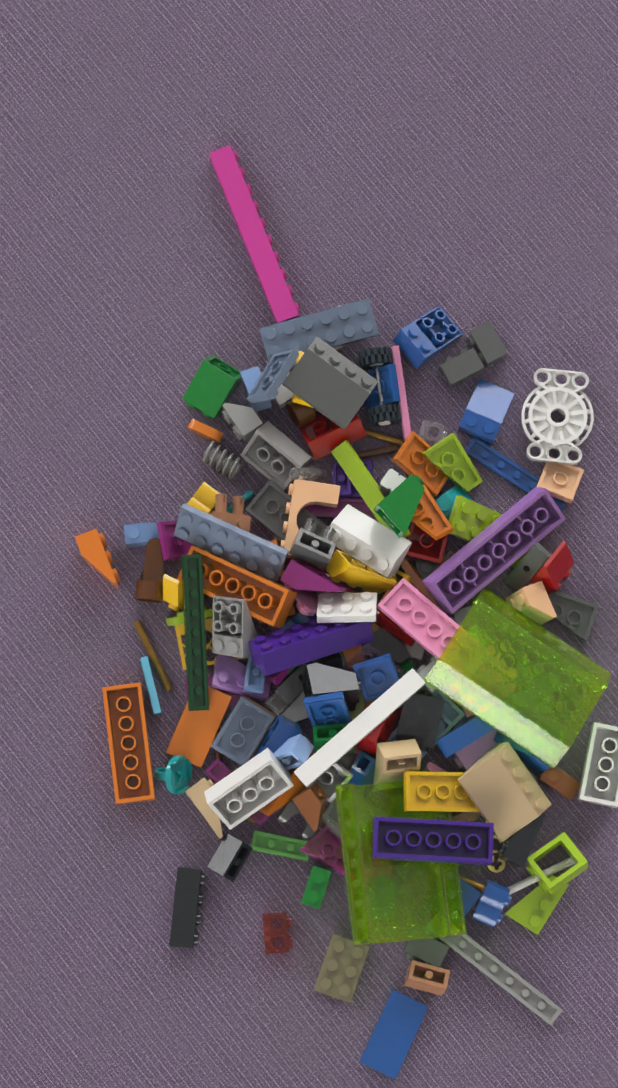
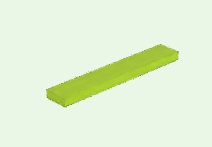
(361, 478)

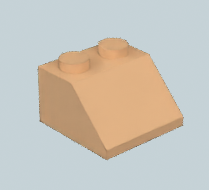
(533, 602)

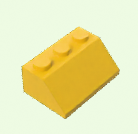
(355, 573)

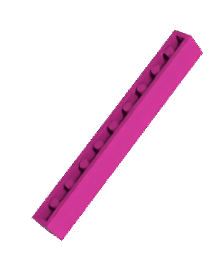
(253, 234)

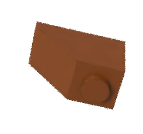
(559, 782)
(312, 804)

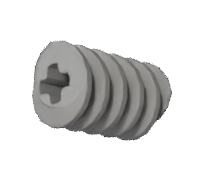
(222, 461)

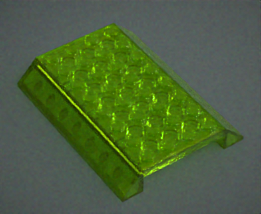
(519, 678)
(393, 897)

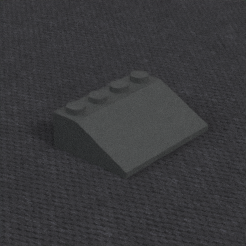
(330, 383)

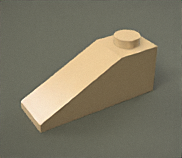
(198, 797)

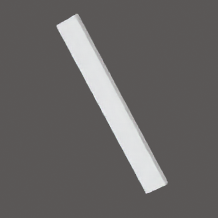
(359, 727)

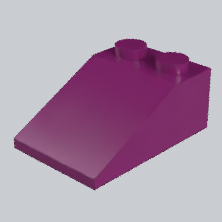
(305, 577)

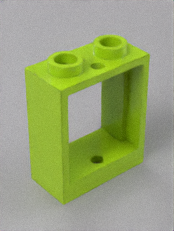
(572, 851)

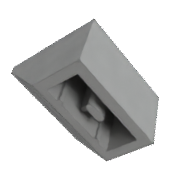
(243, 419)

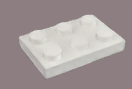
(347, 607)

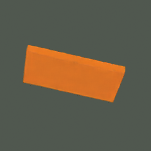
(198, 728)

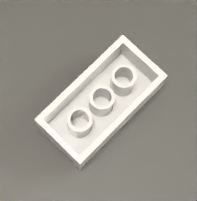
(600, 767)
(248, 788)

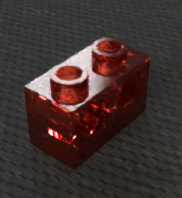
(271, 933)

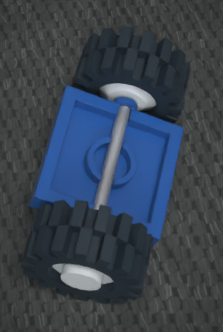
(386, 392)

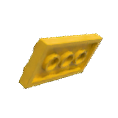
(435, 793)

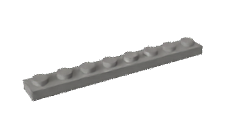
(504, 977)

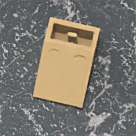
(394, 759)

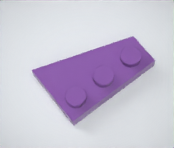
(230, 677)

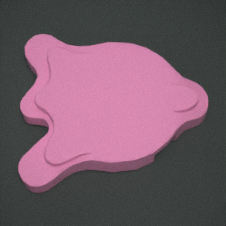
(307, 602)

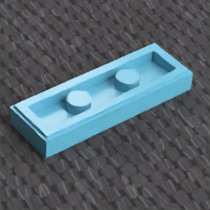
(151, 685)

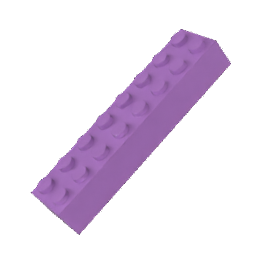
(494, 550)

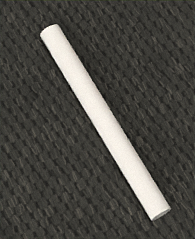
(533, 879)

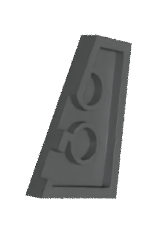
(574, 613)

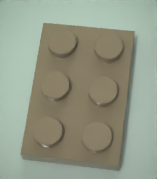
(341, 968)

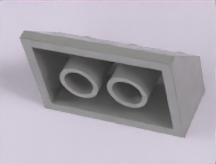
(274, 455)

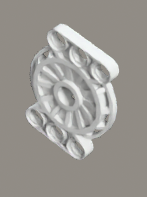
(570, 405)

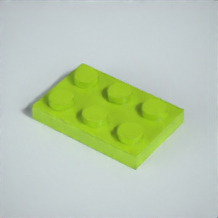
(470, 518)

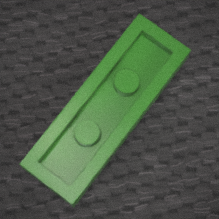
(279, 845)

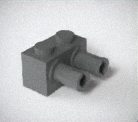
(312, 547)

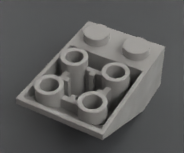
(232, 627)

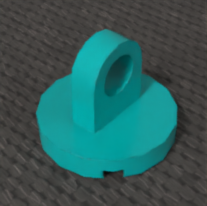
(175, 774)

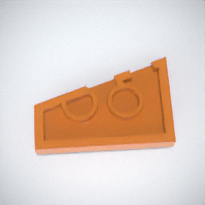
(430, 517)

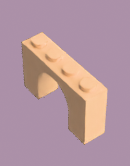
(304, 494)

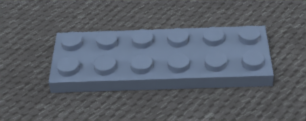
(333, 326)
(231, 542)

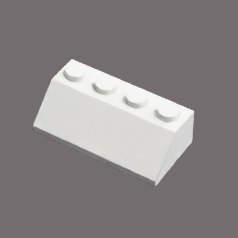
(369, 541)

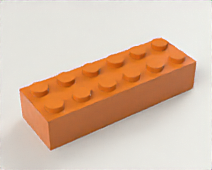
(264, 597)
(129, 743)

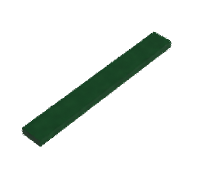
(195, 632)

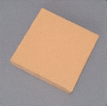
(560, 480)

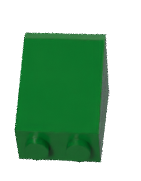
(212, 386)
(400, 505)

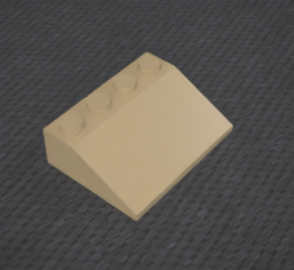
(504, 790)

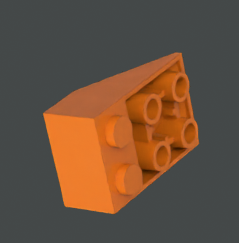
(92, 550)

